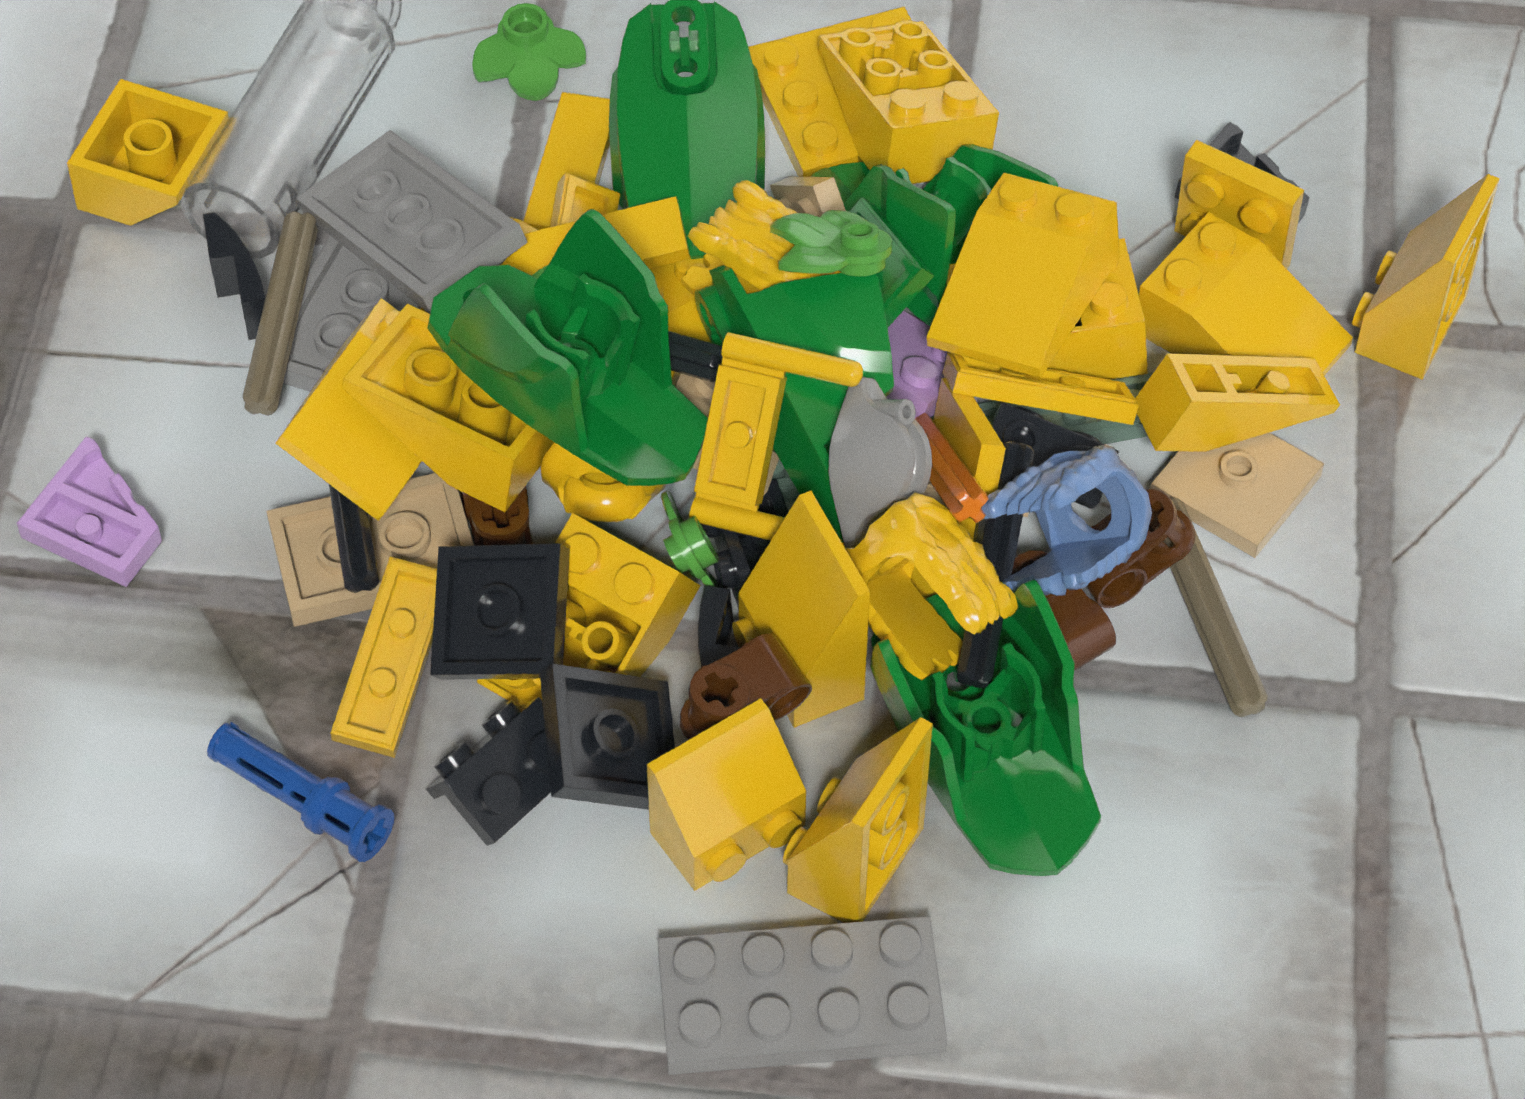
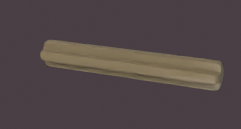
(280, 314)
(1218, 629)

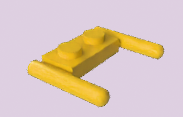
(745, 425)

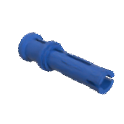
(323, 803)

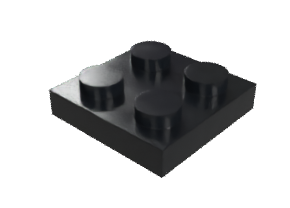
(499, 611)
(603, 733)

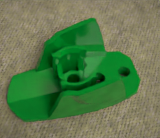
(685, 132)
(935, 217)
(818, 314)
(578, 354)
(1007, 752)

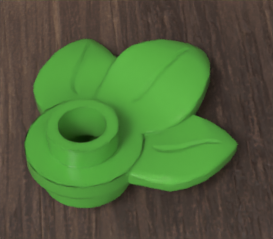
(527, 52)
(832, 243)
(689, 543)

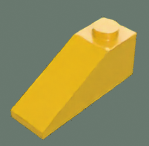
(1225, 399)

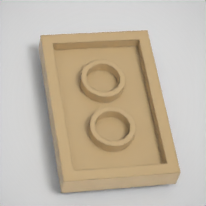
(306, 545)

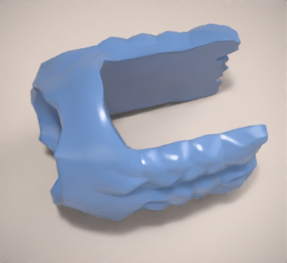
(1076, 549)

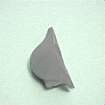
(875, 458)

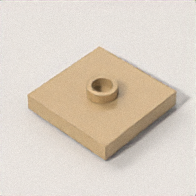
(1241, 488)

